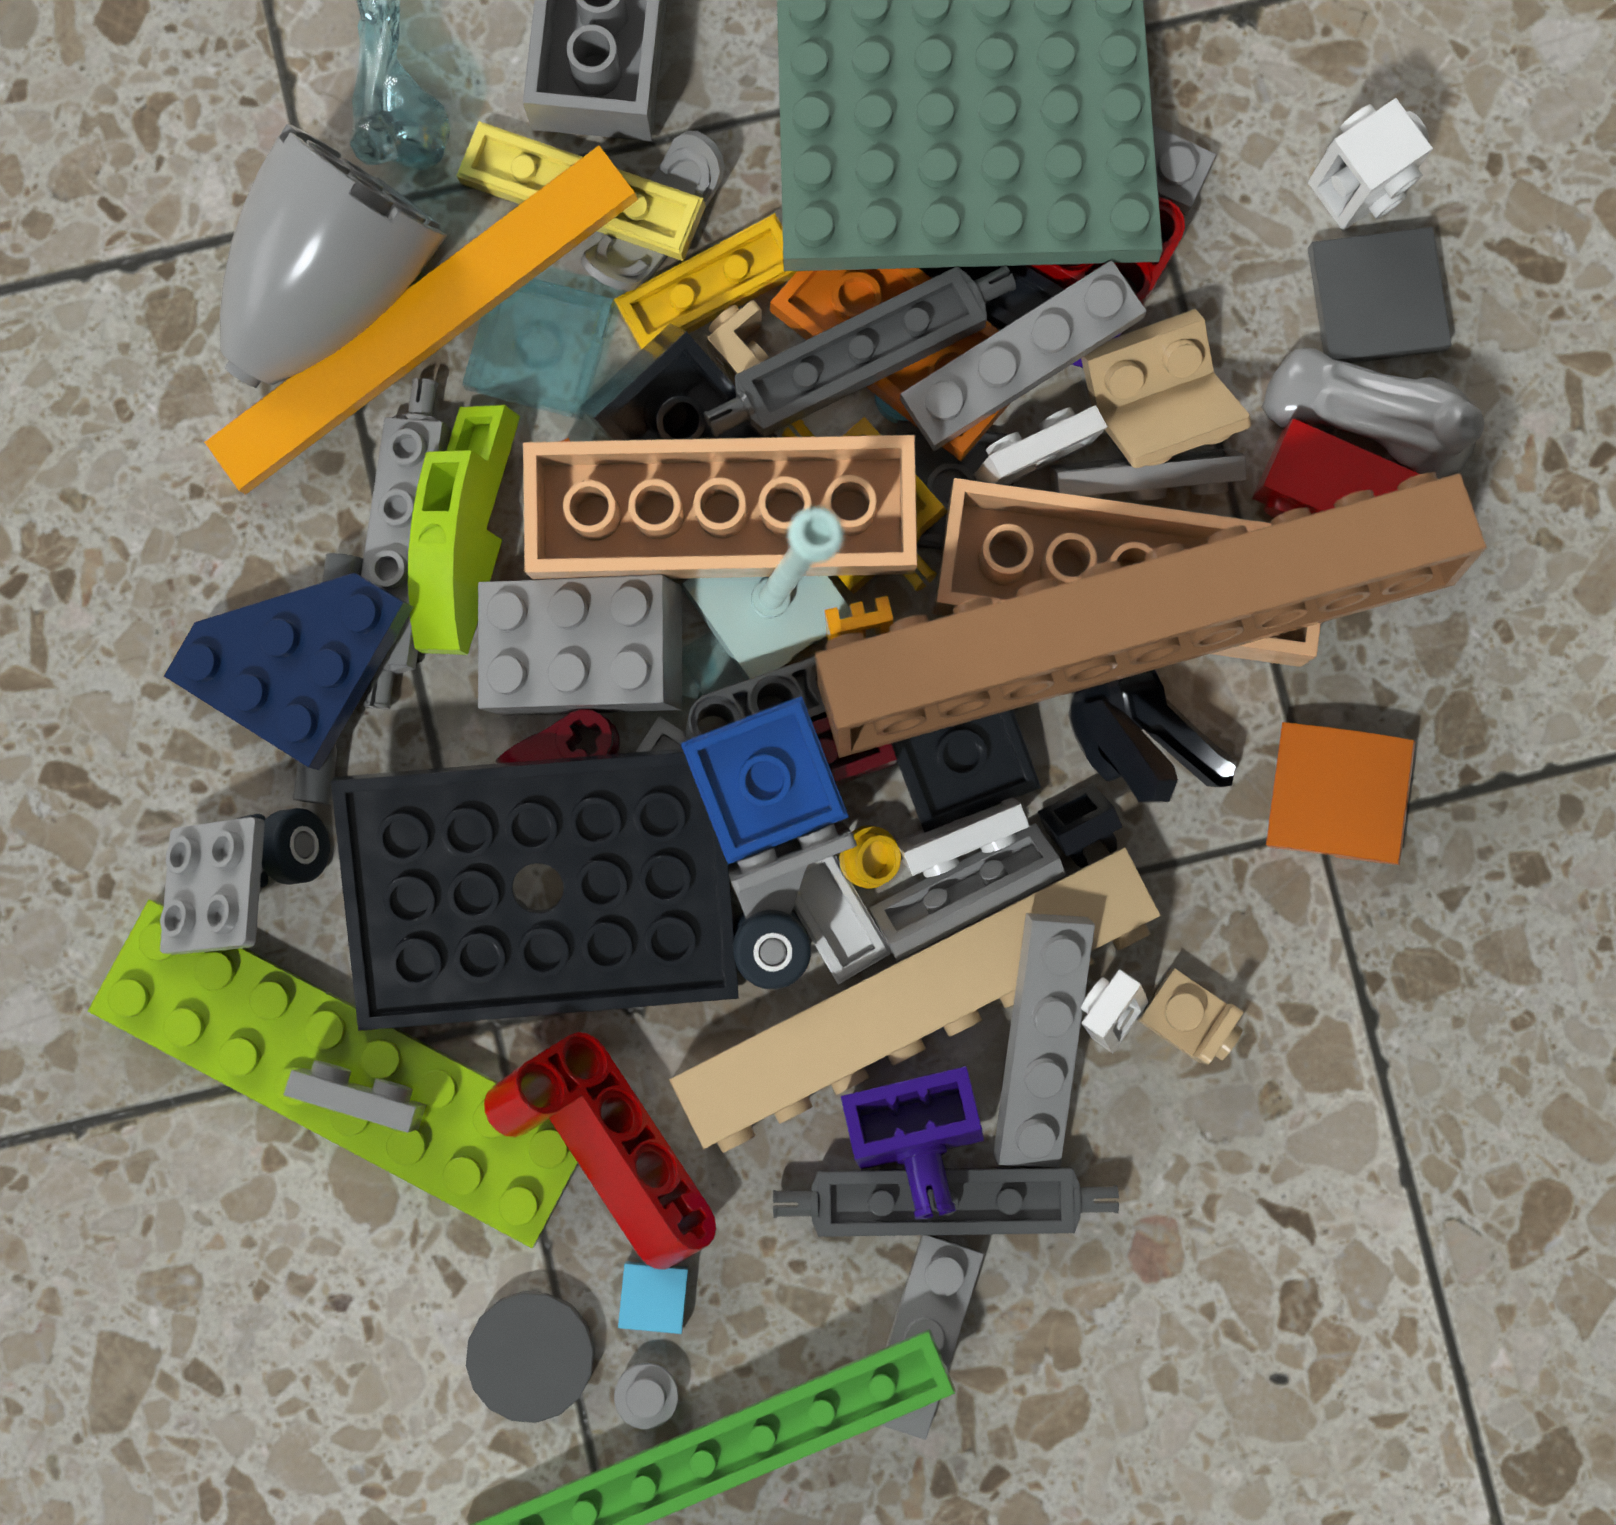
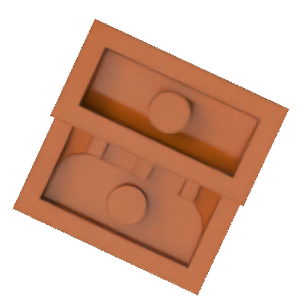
(1341, 793)

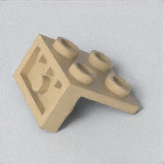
(1162, 391)

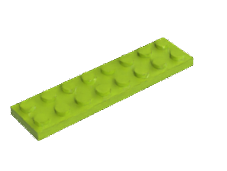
(258, 1022)

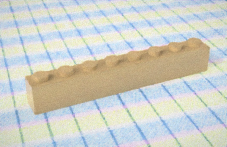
(899, 1007)

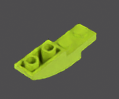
(449, 529)

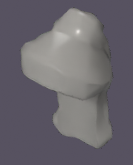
(1417, 421)

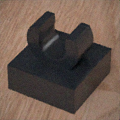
(1080, 822)

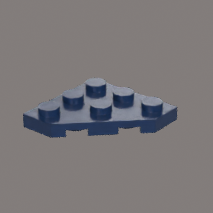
(293, 661)

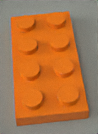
(826, 298)

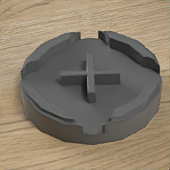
(530, 1356)

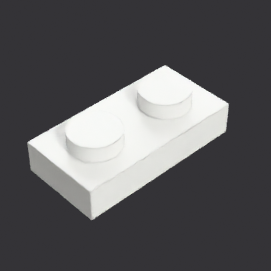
(1059, 437)
(939, 848)
(1113, 1009)

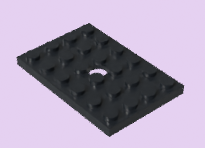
(436, 907)

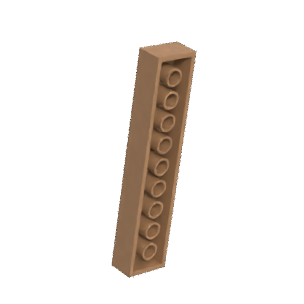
(1147, 613)

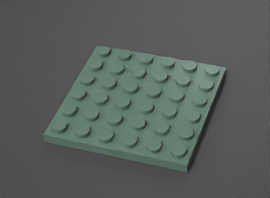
(965, 134)

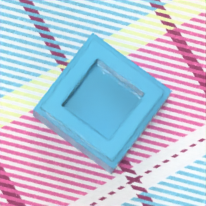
(653, 1298)

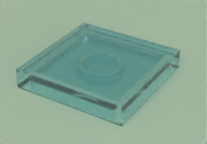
(541, 347)

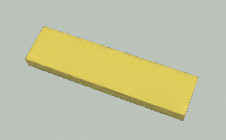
(519, 167)

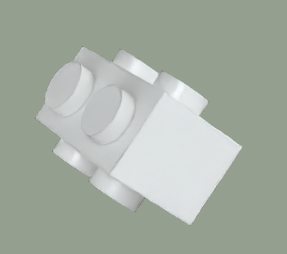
(1371, 163)

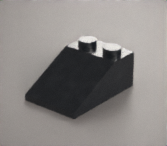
(665, 394)

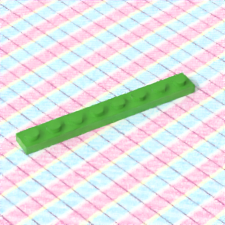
(746, 1441)

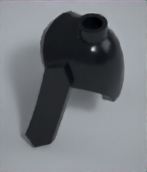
(1109, 732)

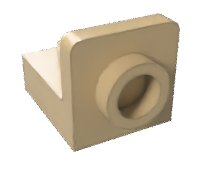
(726, 339)
(1192, 1018)

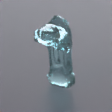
(390, 110)

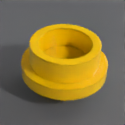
(873, 859)

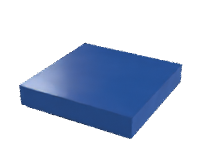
(764, 779)

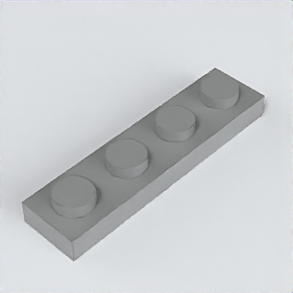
(1022, 355)
(1043, 1040)

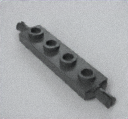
(860, 351)
(984, 1198)

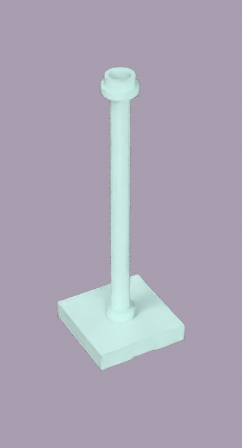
(777, 616)

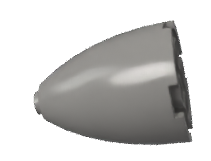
(314, 259)

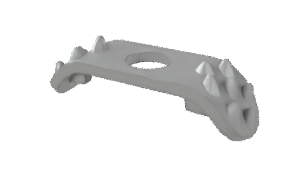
(690, 166)

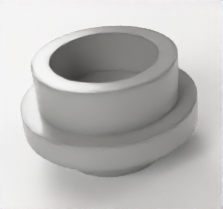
(646, 1396)

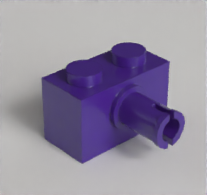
(915, 1126)

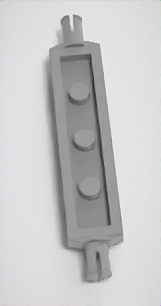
(387, 542)

